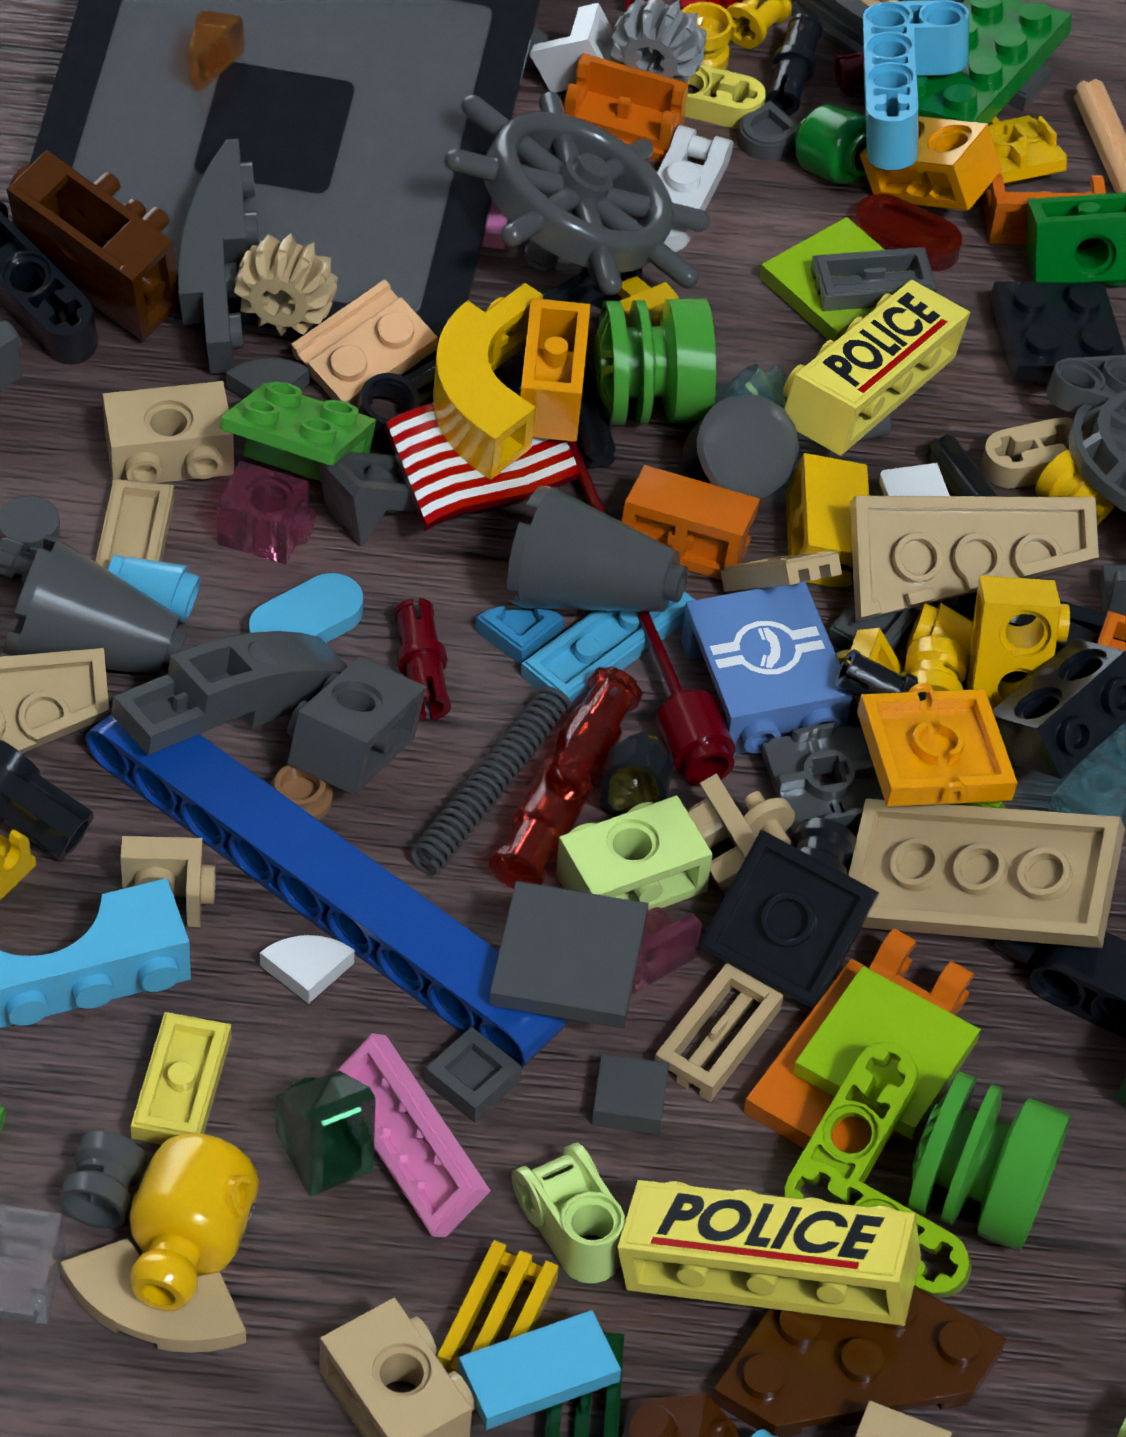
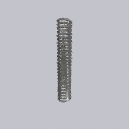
(524, 742)

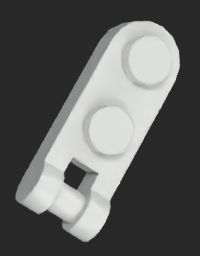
(690, 182)

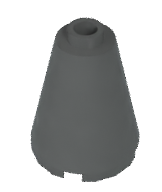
(589, 561)
(83, 606)

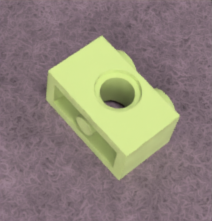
(666, 851)

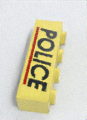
(874, 366)
(770, 1251)

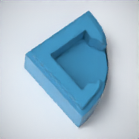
(519, 631)

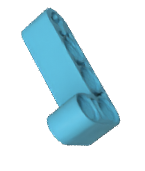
(898, 45)

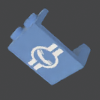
(767, 662)

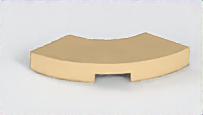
(104, 1290)

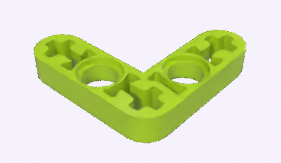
(850, 1170)

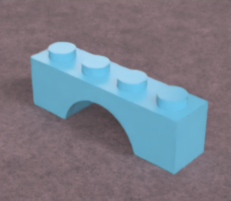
(128, 950)

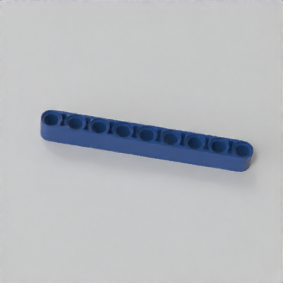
(325, 882)

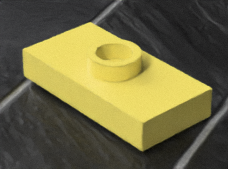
(181, 1078)

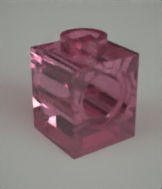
(264, 513)

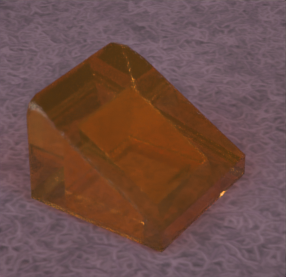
(214, 46)

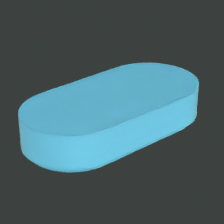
(319, 607)

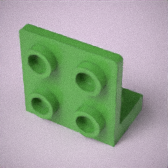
(296, 429)

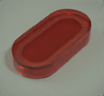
(904, 225)

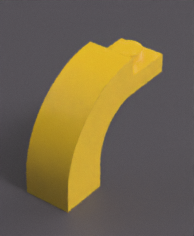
(471, 405)

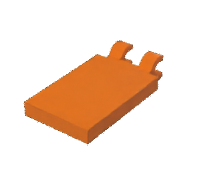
(796, 1106)

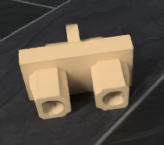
(720, 818)

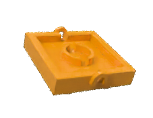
(936, 747)

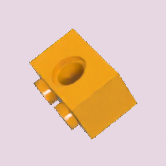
(555, 366)

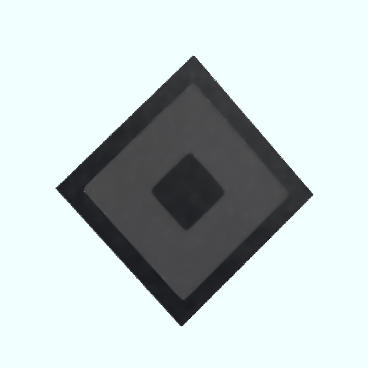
(331, 105)

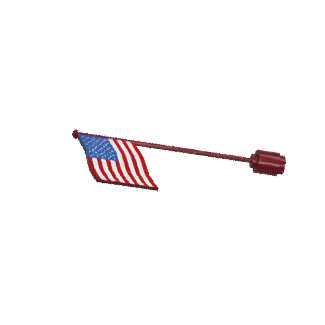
(448, 486)

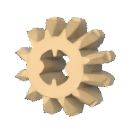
(286, 284)

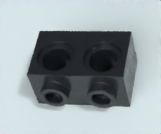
(1065, 708)

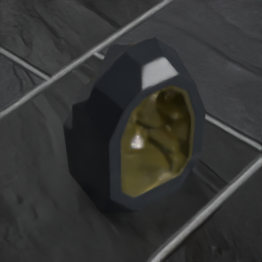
(635, 773)

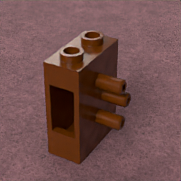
(97, 242)

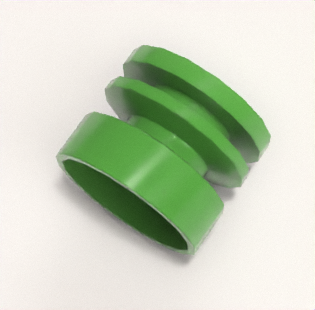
(656, 361)
(988, 1160)

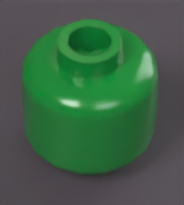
(831, 144)

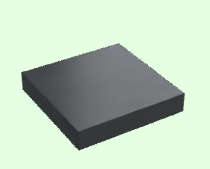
(569, 954)

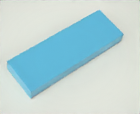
(594, 642)

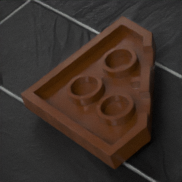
(827, 1368)

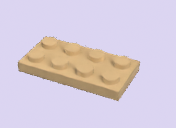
(989, 871)

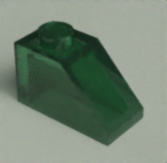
(327, 1129)

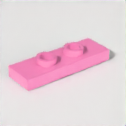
(416, 1140)

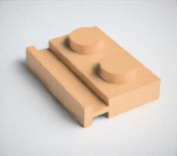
(363, 340)

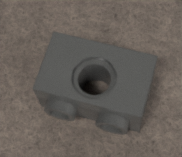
(355, 724)

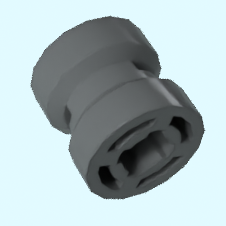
(101, 1184)

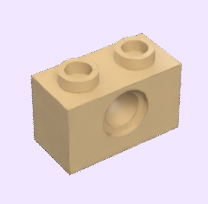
(168, 433)
(389, 1348)

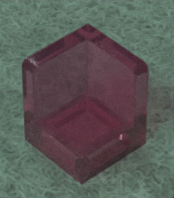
(665, 946)

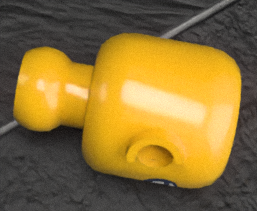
(189, 1216)

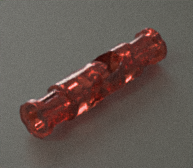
(580, 751)

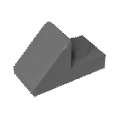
(362, 490)

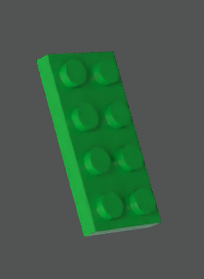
(1005, 50)

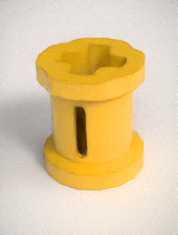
(759, 17)

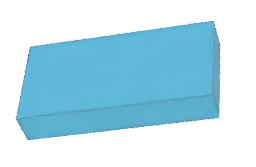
(539, 1369)

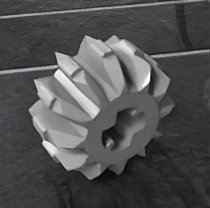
(659, 39)

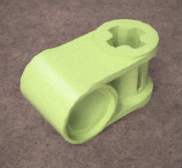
(570, 1202)

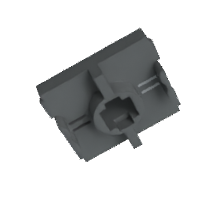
(819, 751)

